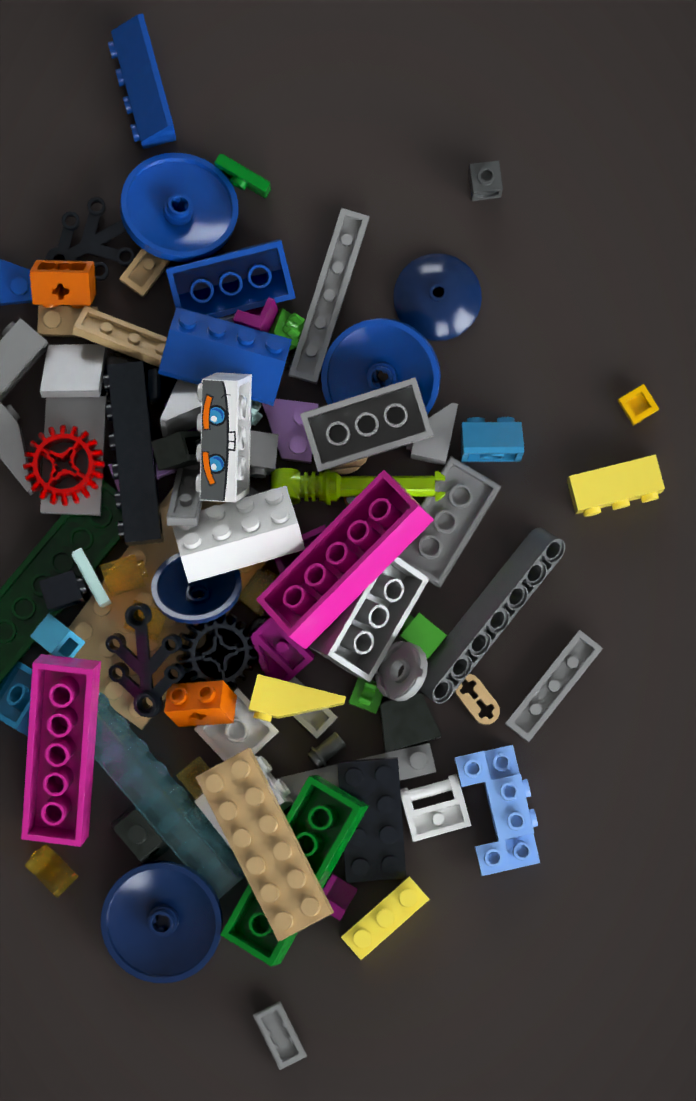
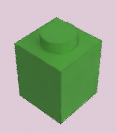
(422, 633)

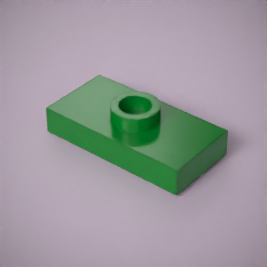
(243, 177)

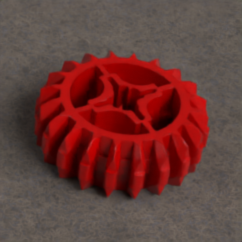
(71, 453)

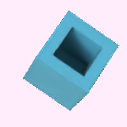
(57, 638)

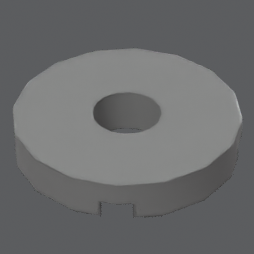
(412, 677)

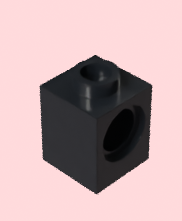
(63, 590)

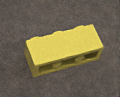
(616, 485)
(385, 918)

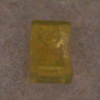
(51, 870)

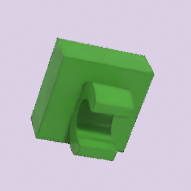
(288, 326)
(366, 696)

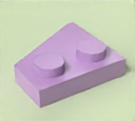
(286, 421)

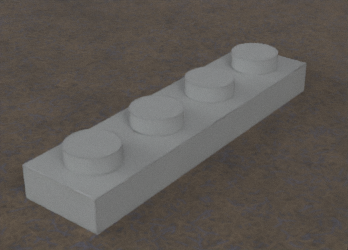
(553, 686)

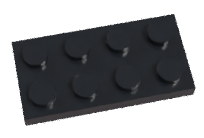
(378, 841)

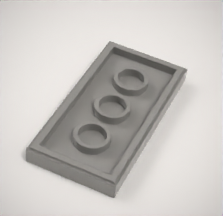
(88, 416)
(454, 522)

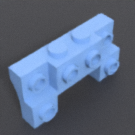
(508, 809)

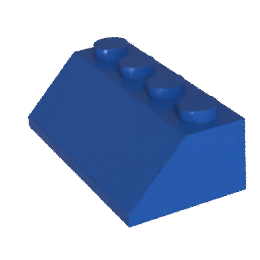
(143, 83)
(232, 280)
(209, 345)

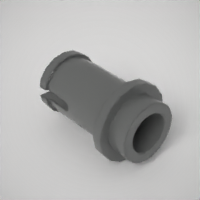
(326, 750)

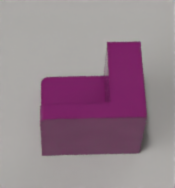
(258, 318)
(339, 895)

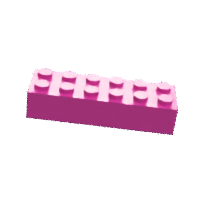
(344, 559)
(60, 750)

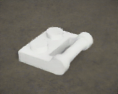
(439, 817)

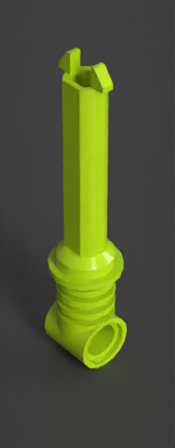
(331, 486)

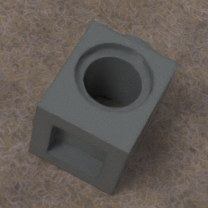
(485, 180)

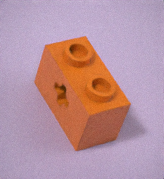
(63, 283)
(200, 703)

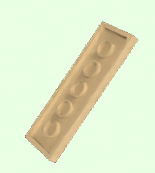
(264, 844)

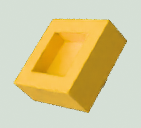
(638, 404)

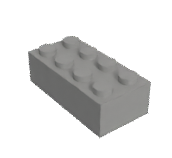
(367, 424)
(372, 621)

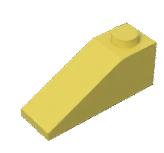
(285, 699)

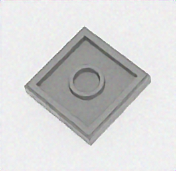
(73, 370)

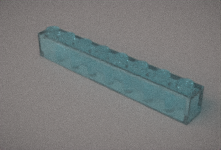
(163, 801)

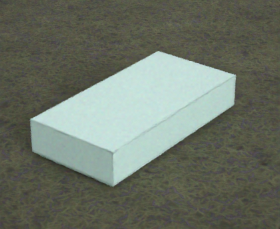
(91, 578)

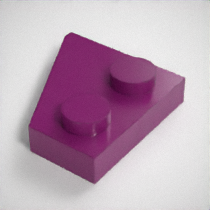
(278, 653)

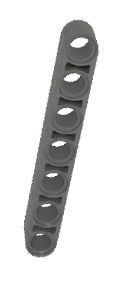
(491, 613)

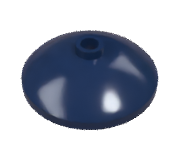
(432, 316)
(181, 599)

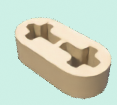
(483, 695)

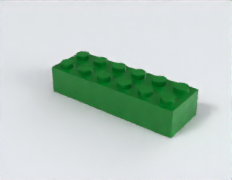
(323, 825)

